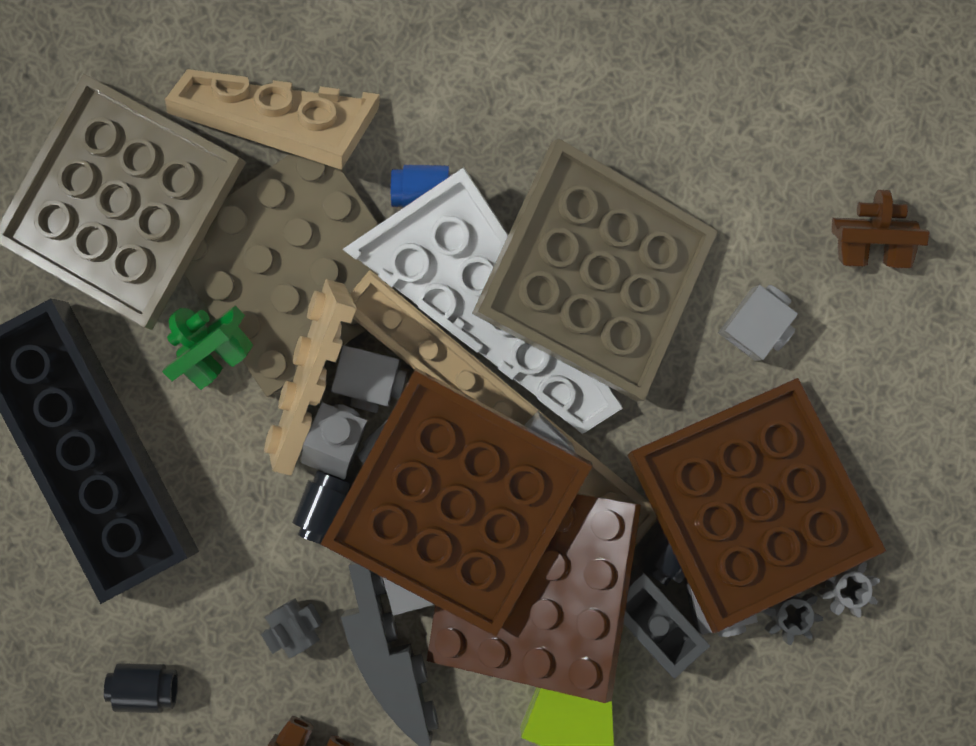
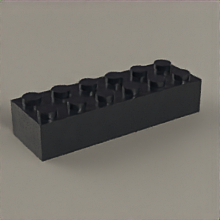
(86, 452)

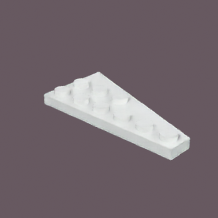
(440, 259)

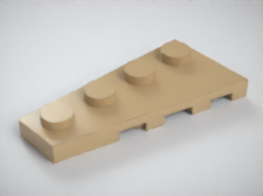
(294, 121)
(309, 383)

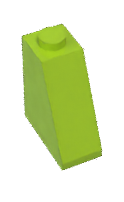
(567, 720)

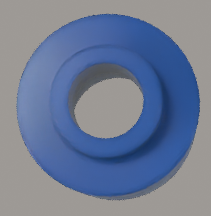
(414, 181)

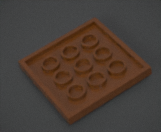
(456, 502)
(755, 504)
(568, 615)

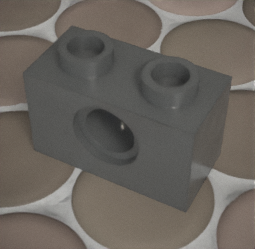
(661, 626)

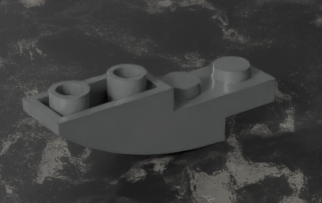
(389, 671)

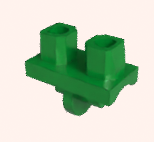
(199, 341)

